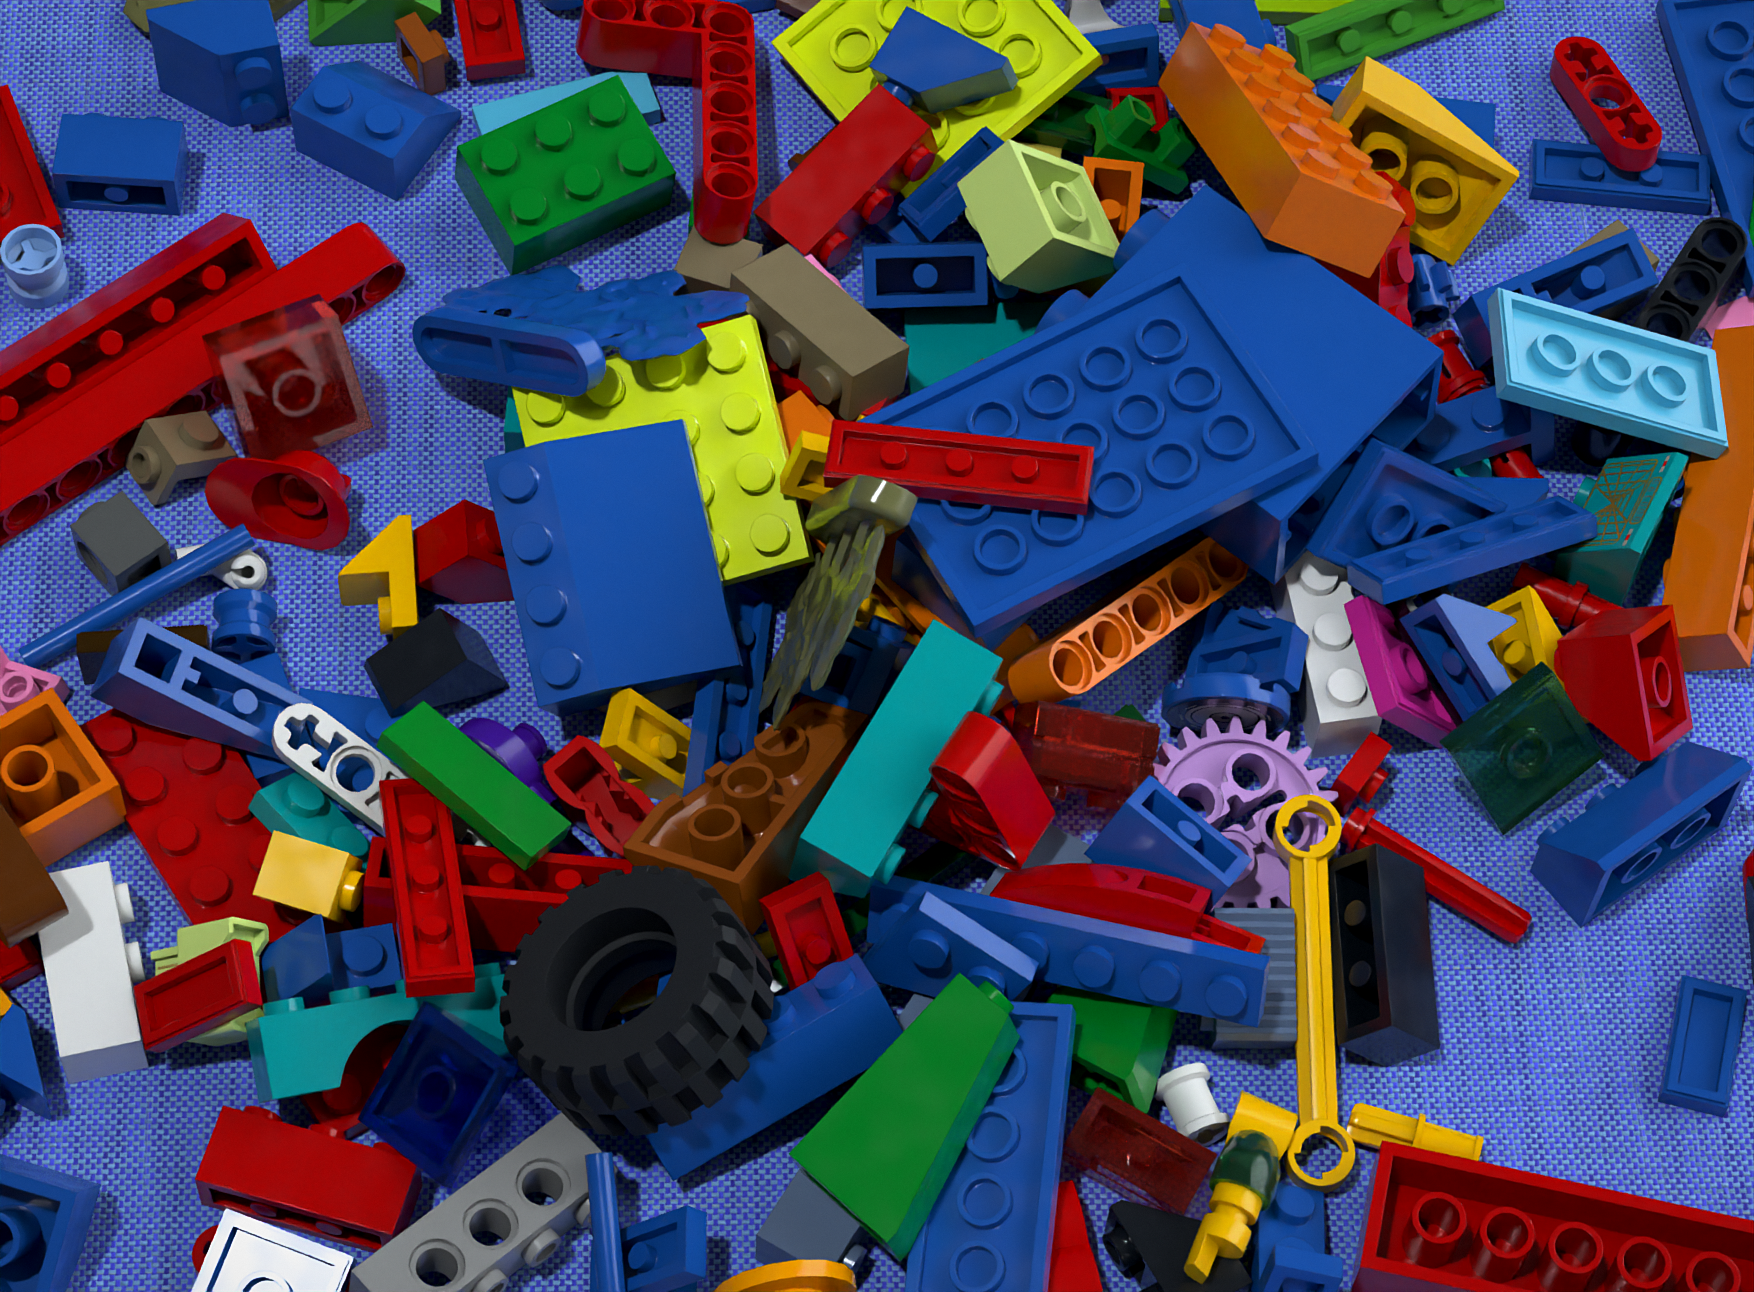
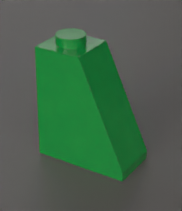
(1117, 1044)

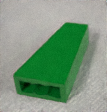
(910, 1114)

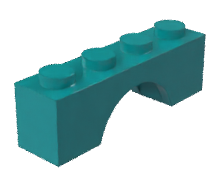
(307, 1049)

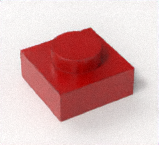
(1362, 774)

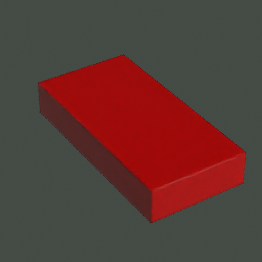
(198, 995)

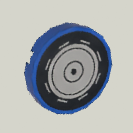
(1222, 697)

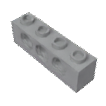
(496, 1203)

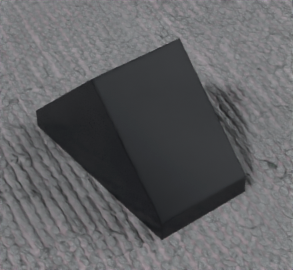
(435, 663)

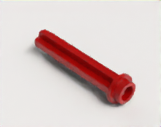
(1440, 877)

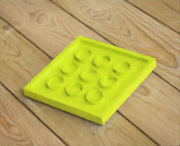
(840, 38)
(732, 429)

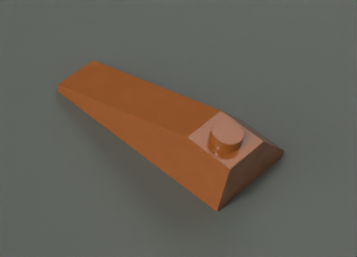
(749, 815)

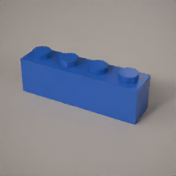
(811, 1045)

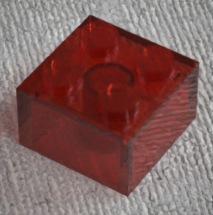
(287, 380)

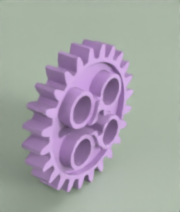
(1205, 773)

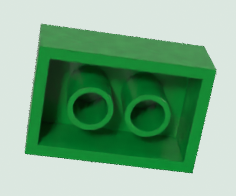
(564, 175)

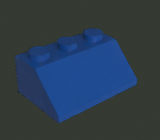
(1638, 828)

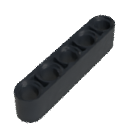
(1668, 313)

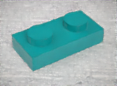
(304, 811)

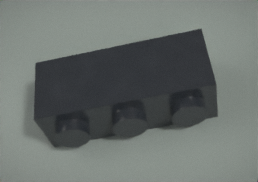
(1381, 956)

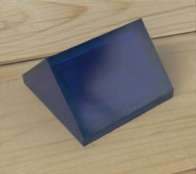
(439, 1091)

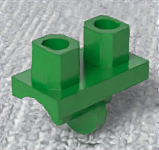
(1127, 137)

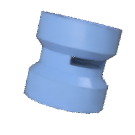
(34, 266)

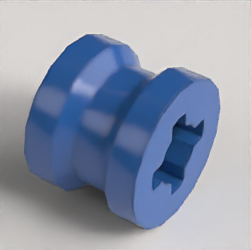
(244, 625)

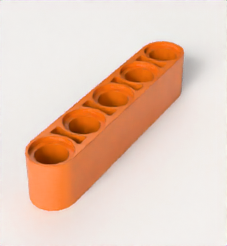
(1125, 622)

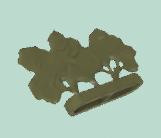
(825, 602)

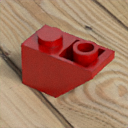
(462, 556)

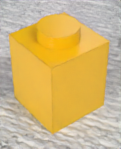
(310, 877)

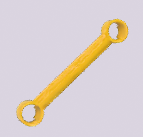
(1314, 993)

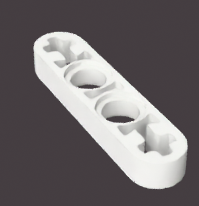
(363, 803)

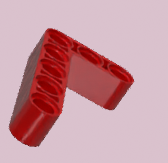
(717, 50)
(986, 794)

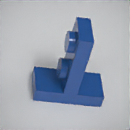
(1481, 428)
(1291, 1245)

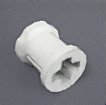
(1192, 1103)

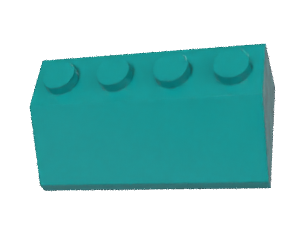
(887, 773)

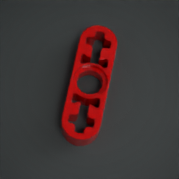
(1605, 125)

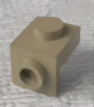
(175, 450)

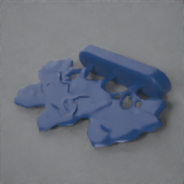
(564, 328)

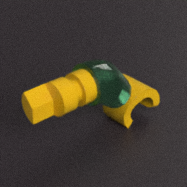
(1241, 1181)

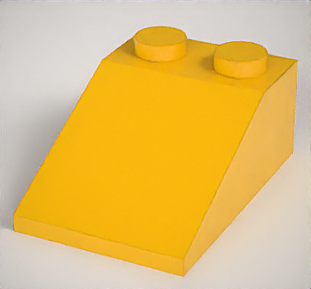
(1427, 151)

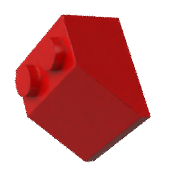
(1628, 677)

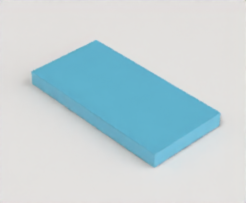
(1606, 373)

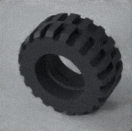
(674, 1050)

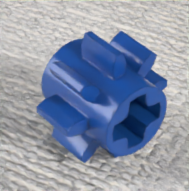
(1430, 292)

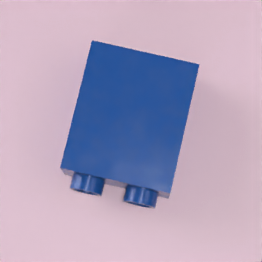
(1318, 341)

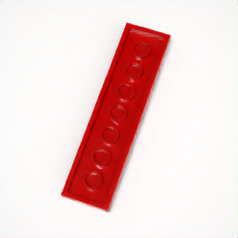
(195, 828)

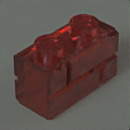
(1085, 752)
(1138, 1155)

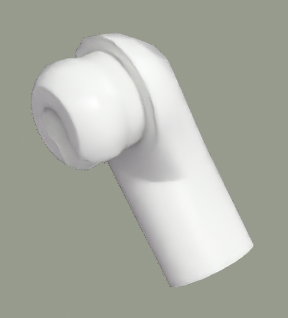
(241, 571)

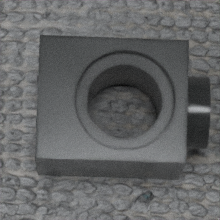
(118, 543)

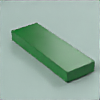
(474, 785)

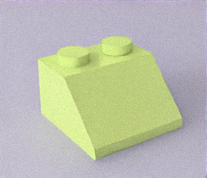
(1038, 219)

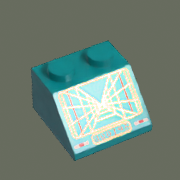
(1630, 509)

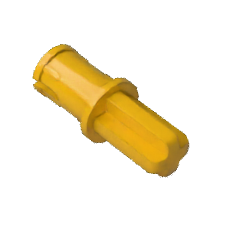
(1372, 1124)

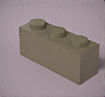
(821, 333)

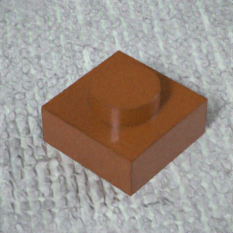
(422, 53)

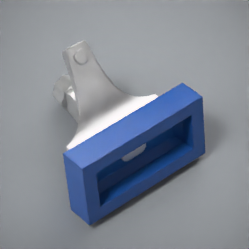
(1127, 53)

